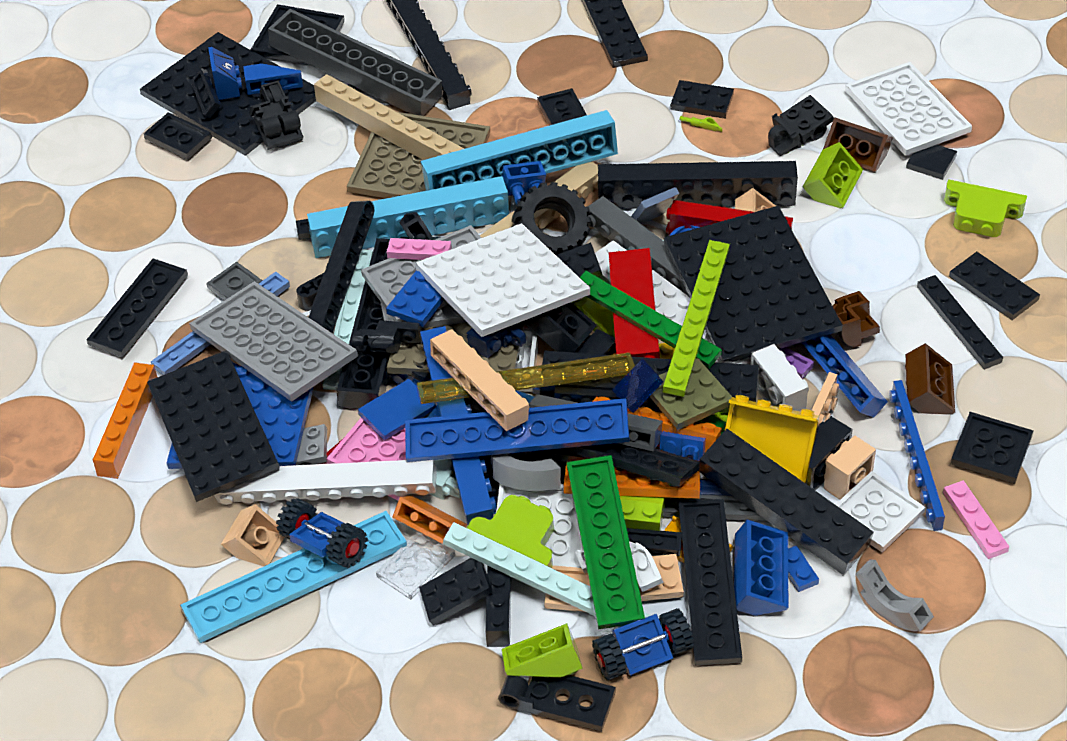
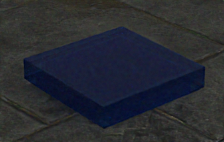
(638, 385)

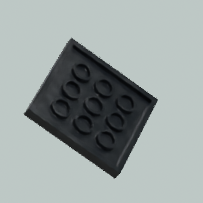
(261, 45)

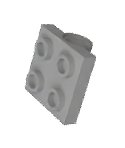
(313, 446)

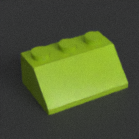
(833, 176)

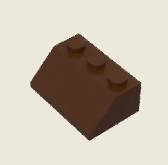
(863, 144)
(929, 381)

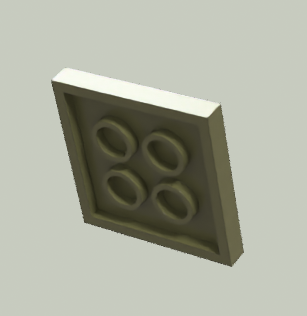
(702, 398)

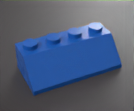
(761, 569)

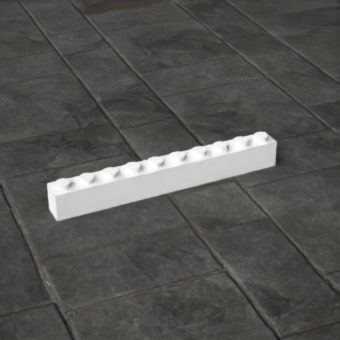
(336, 481)

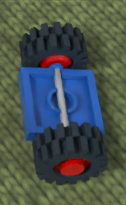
(321, 533)
(642, 644)

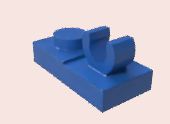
(682, 445)

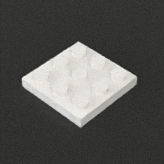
(881, 509)

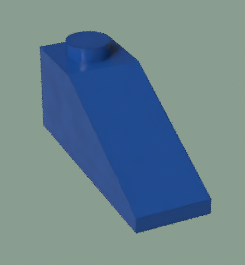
(263, 74)

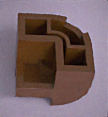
(855, 317)

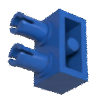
(521, 177)

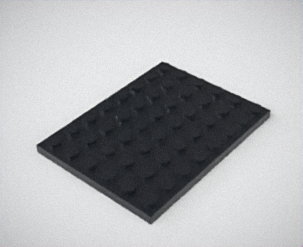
(232, 120)
(764, 288)

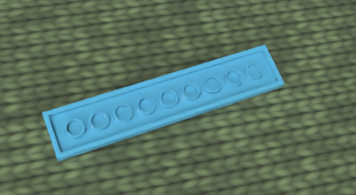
(283, 582)

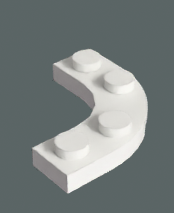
(645, 567)

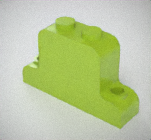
(982, 208)
(519, 527)

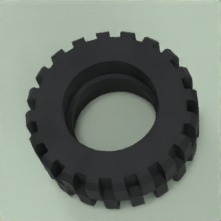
(562, 201)

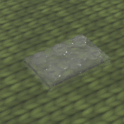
(415, 564)

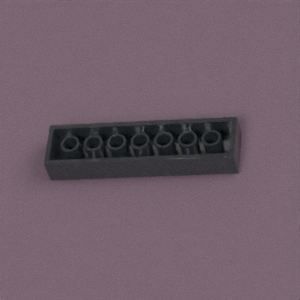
(785, 501)

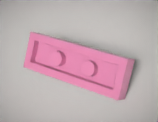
(416, 248)

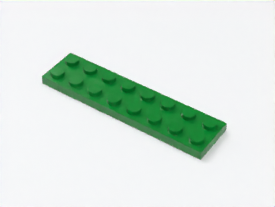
(605, 542)

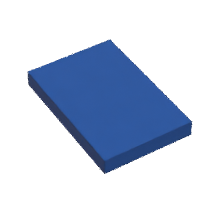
(390, 410)

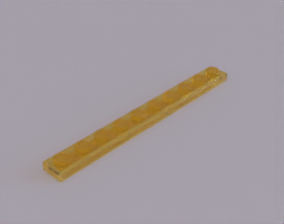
(535, 376)

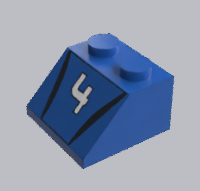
(225, 74)

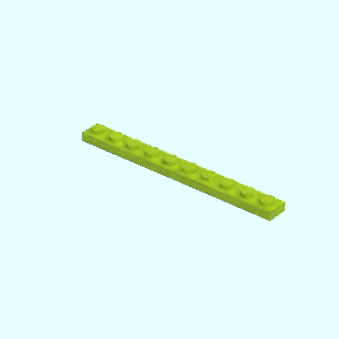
(696, 319)

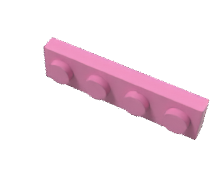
(976, 519)

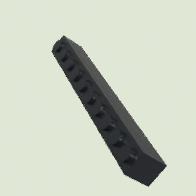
(431, 51)

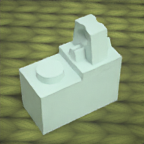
(445, 480)

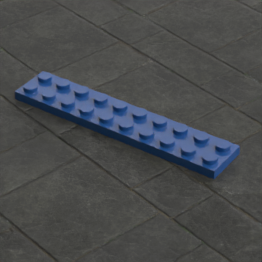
(546, 429)

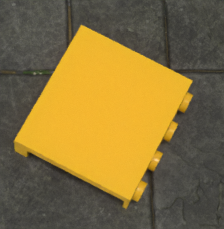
(775, 431)

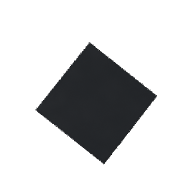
(932, 161)

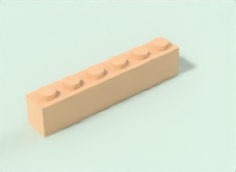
(479, 379)

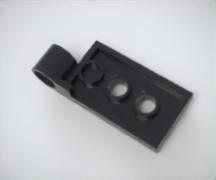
(542, 700)

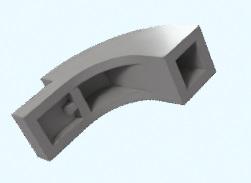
(525, 475)
(889, 603)

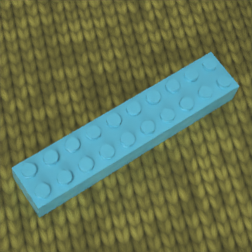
(554, 145)
(440, 210)

